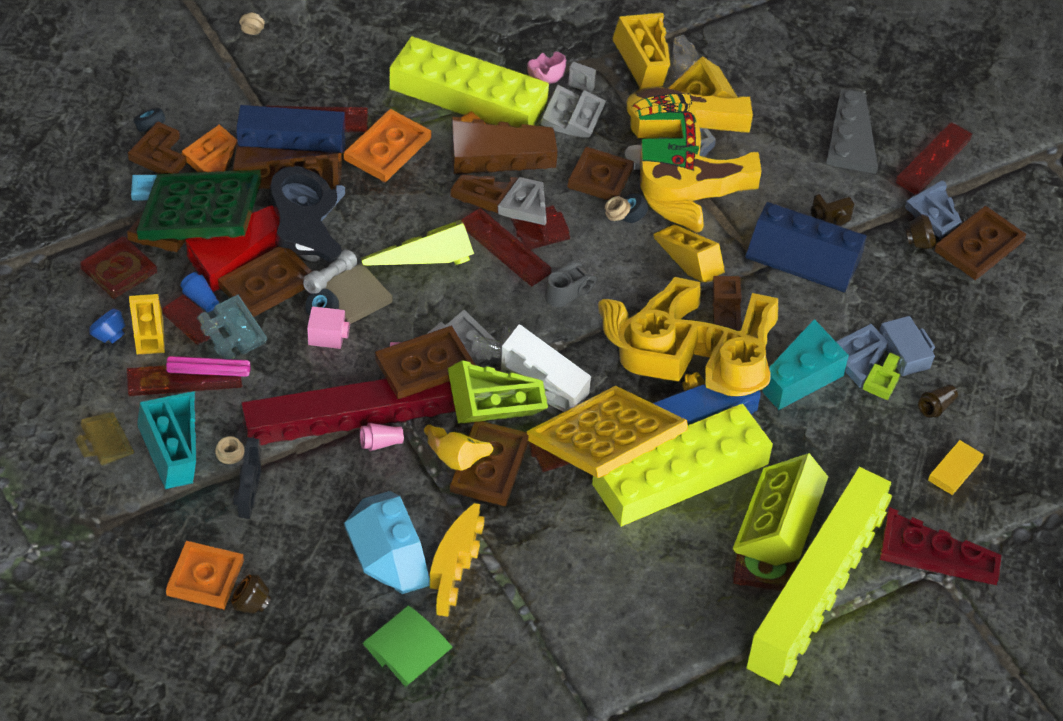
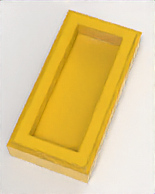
(956, 467)

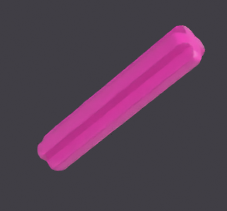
(208, 366)

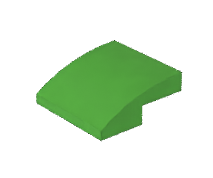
(407, 645)

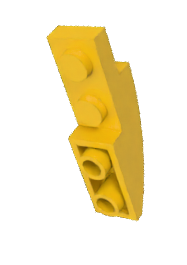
(453, 555)

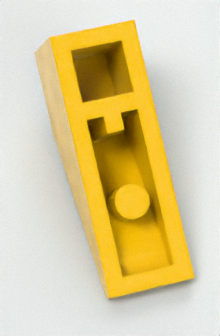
(692, 252)
(147, 324)

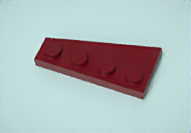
(920, 547)

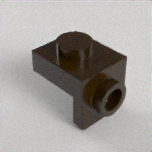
(835, 212)

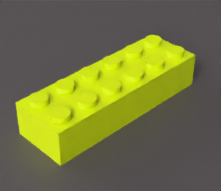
(467, 84)
(688, 465)

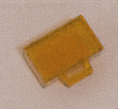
(105, 438)

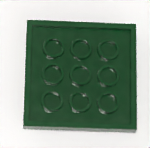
(199, 205)

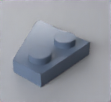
(939, 208)

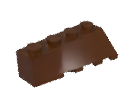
(501, 147)
(272, 160)

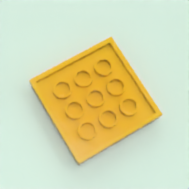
(607, 431)

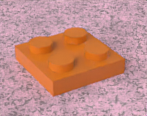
(205, 575)

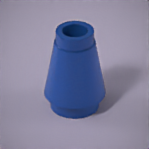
(199, 291)

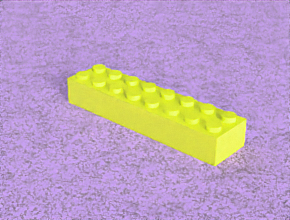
(818, 577)

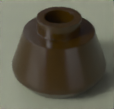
(921, 232)
(251, 595)

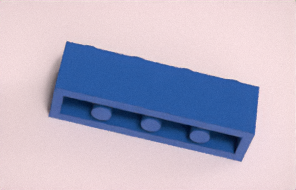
(702, 403)

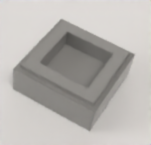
(581, 77)

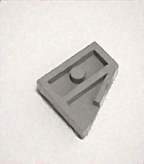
(525, 202)

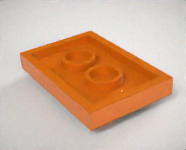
(387, 145)

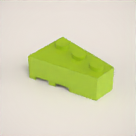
(493, 395)

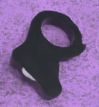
(301, 225)

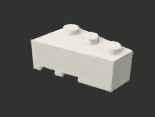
(531, 357)

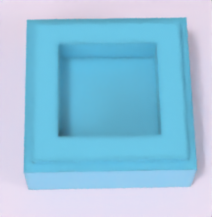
(142, 186)

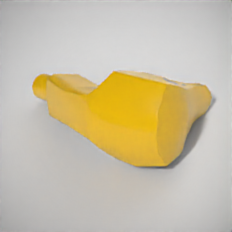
(456, 448)

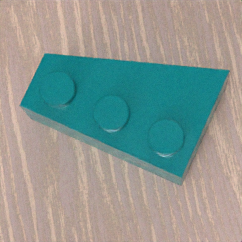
(805, 366)
(170, 437)

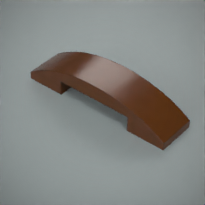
(727, 301)

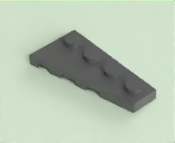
(852, 134)

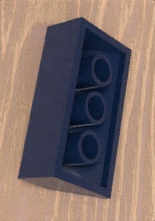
(291, 129)
(806, 247)

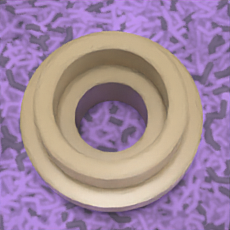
(251, 23)
(617, 208)
(229, 444)

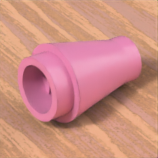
(380, 436)

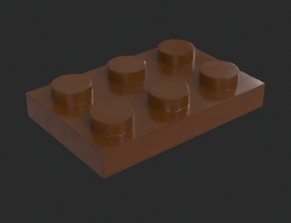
(980, 242)
(266, 280)
(421, 361)
(492, 475)

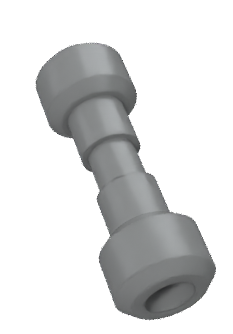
(316, 281)

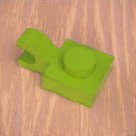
(883, 379)

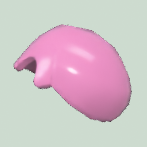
(547, 68)

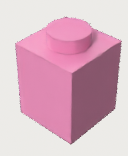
(327, 327)

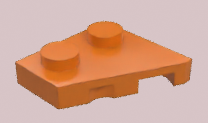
(211, 151)

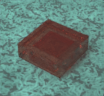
(554, 228)

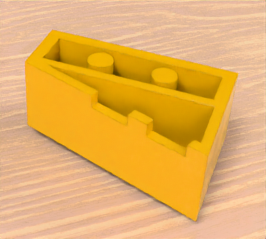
(643, 47)

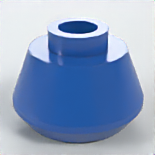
(108, 326)

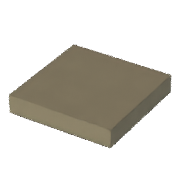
(358, 293)

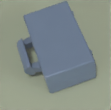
(909, 344)

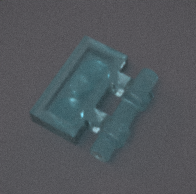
(239, 324)

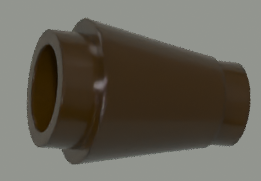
(937, 400)

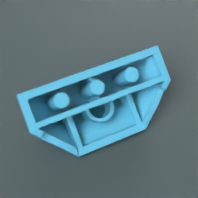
(387, 543)

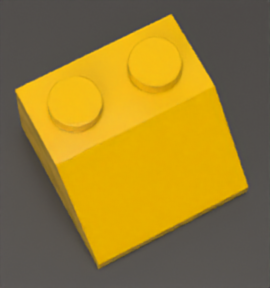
(704, 80)

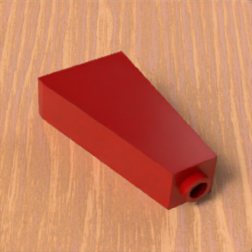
(225, 254)

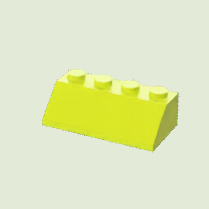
(782, 511)

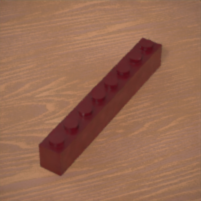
(339, 410)

